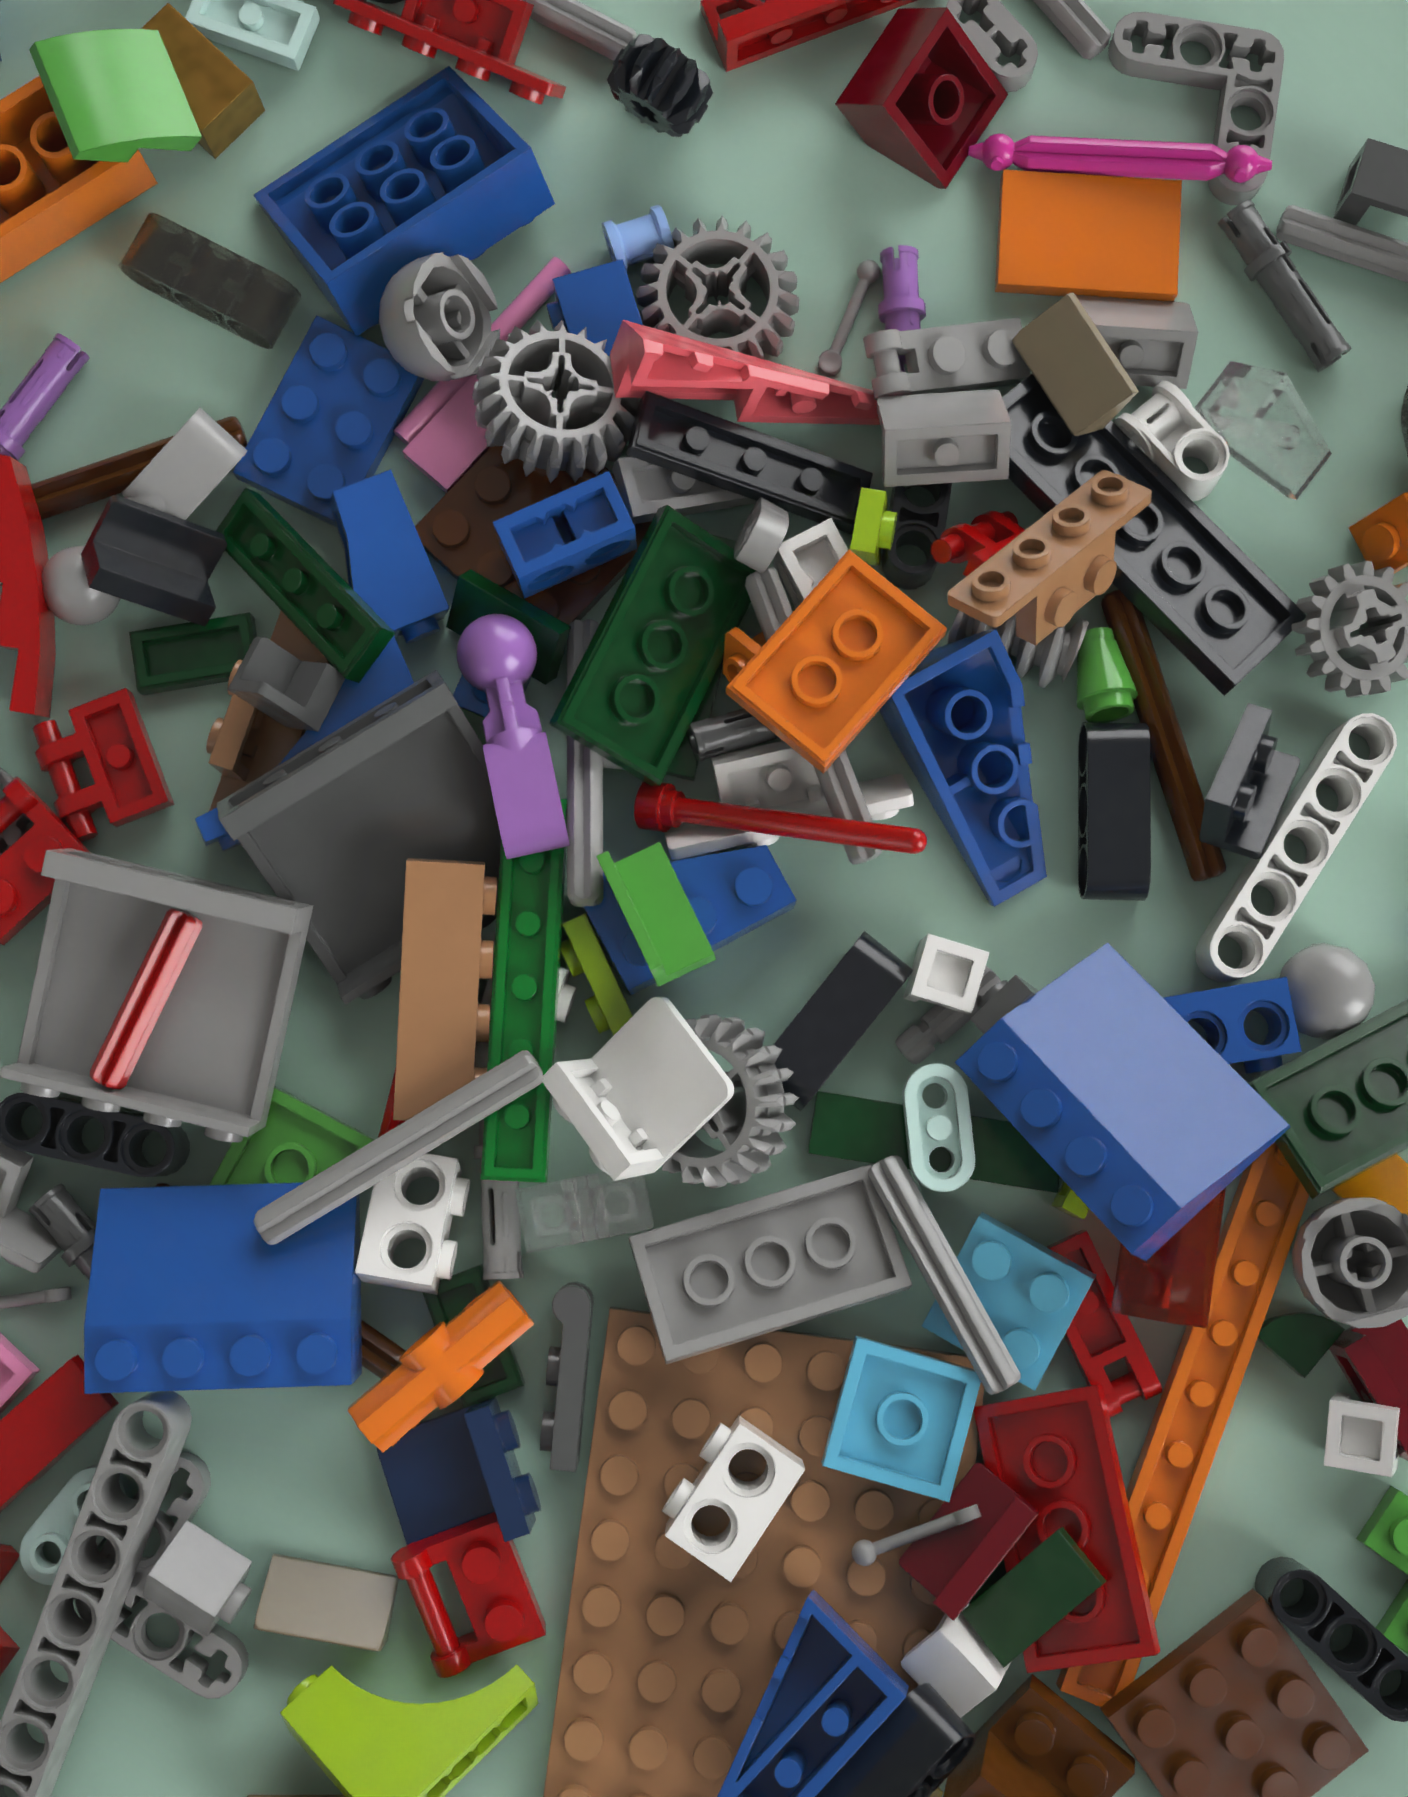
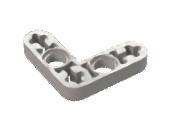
(1236, 82)
(134, 1639)

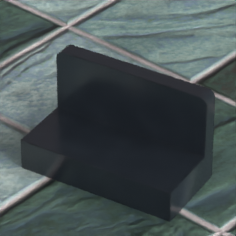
(153, 559)

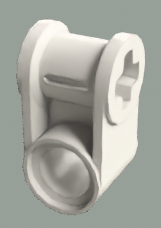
(1172, 429)

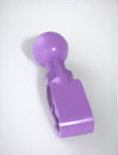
(498, 659)

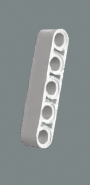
(1316, 827)

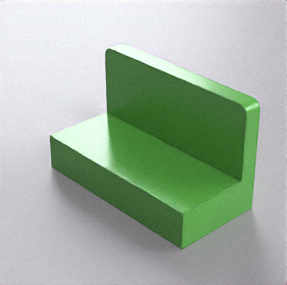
(658, 913)

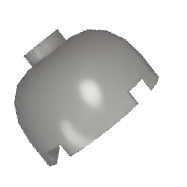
(438, 317)
(1354, 1262)

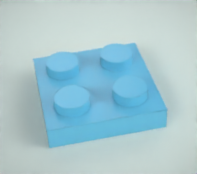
(1024, 1291)
(901, 1419)

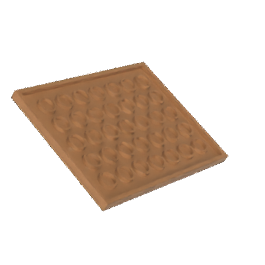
(659, 1645)

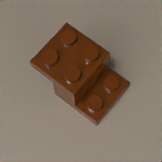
(1040, 1750)

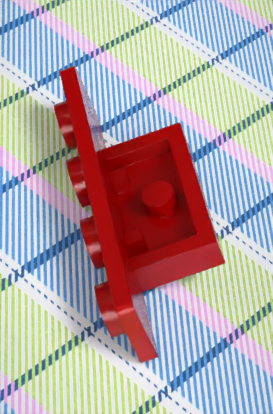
(478, 32)

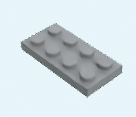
(768, 1264)

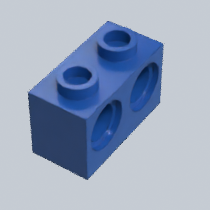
(566, 534)
(1223, 1016)

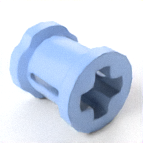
(637, 237)

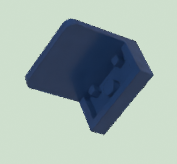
(460, 1471)

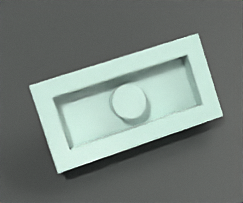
(263, 28)

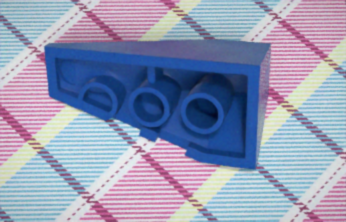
(968, 750)

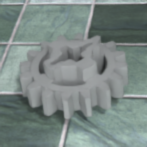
(1339, 606)

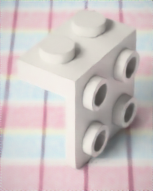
(641, 1091)

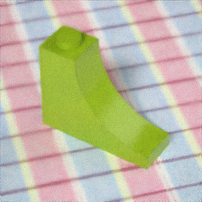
(399, 1747)

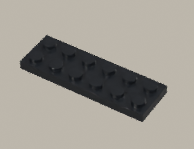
(1167, 556)

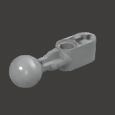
(171, 483)

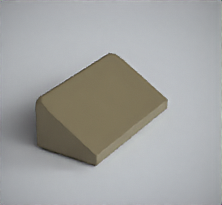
(1075, 366)
(327, 1603)

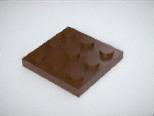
(463, 536)
(1235, 1714)

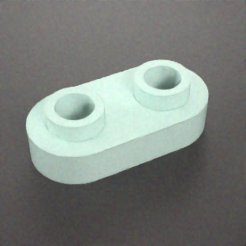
(939, 1127)
(57, 1526)

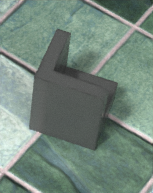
(1375, 179)
(285, 687)

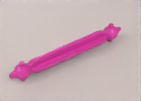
(1120, 157)

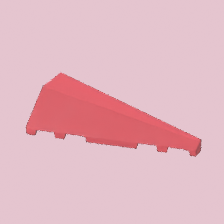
(761, 389)

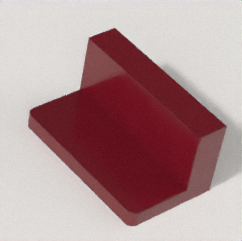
(1378, 1369)
(963, 1557)

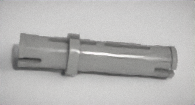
(499, 1225)

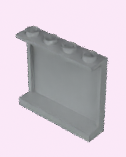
(223, 1022)

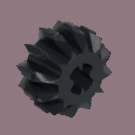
(660, 85)

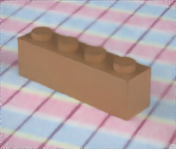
(441, 980)

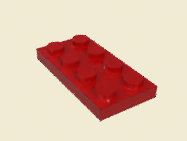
(1066, 1465)

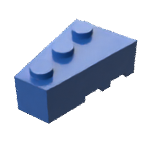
(728, 895)
(816, 1709)

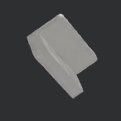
(1147, 337)
(944, 438)

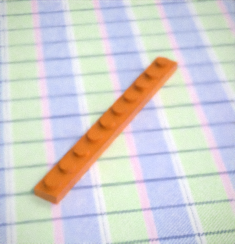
(1202, 1391)

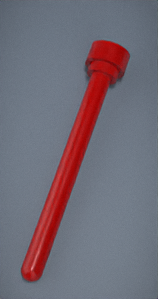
(664, 807)

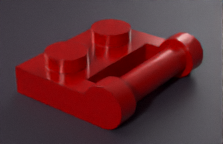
(22, 887)
(489, 1584)

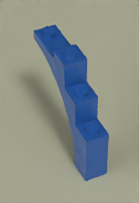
(396, 580)

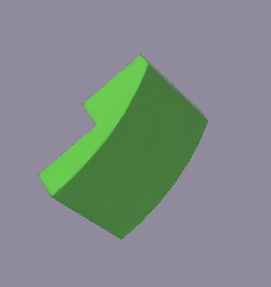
(115, 93)

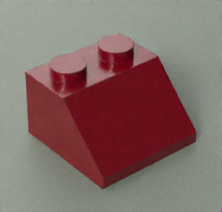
(923, 94)

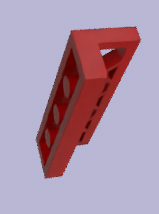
(781, 24)

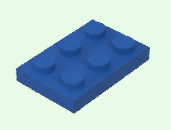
(327, 419)

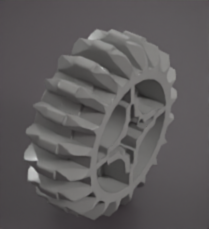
(742, 261)
(523, 416)
(749, 1120)

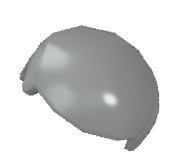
(1328, 990)

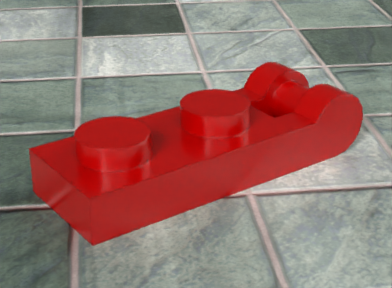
(1104, 1337)

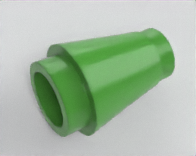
(1103, 678)

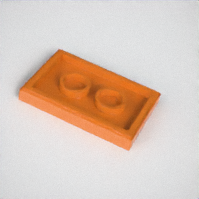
(1088, 235)
(836, 661)

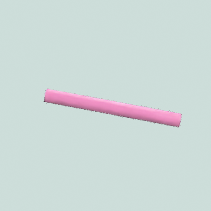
(517, 315)

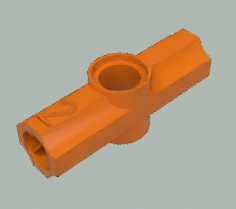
(440, 1366)

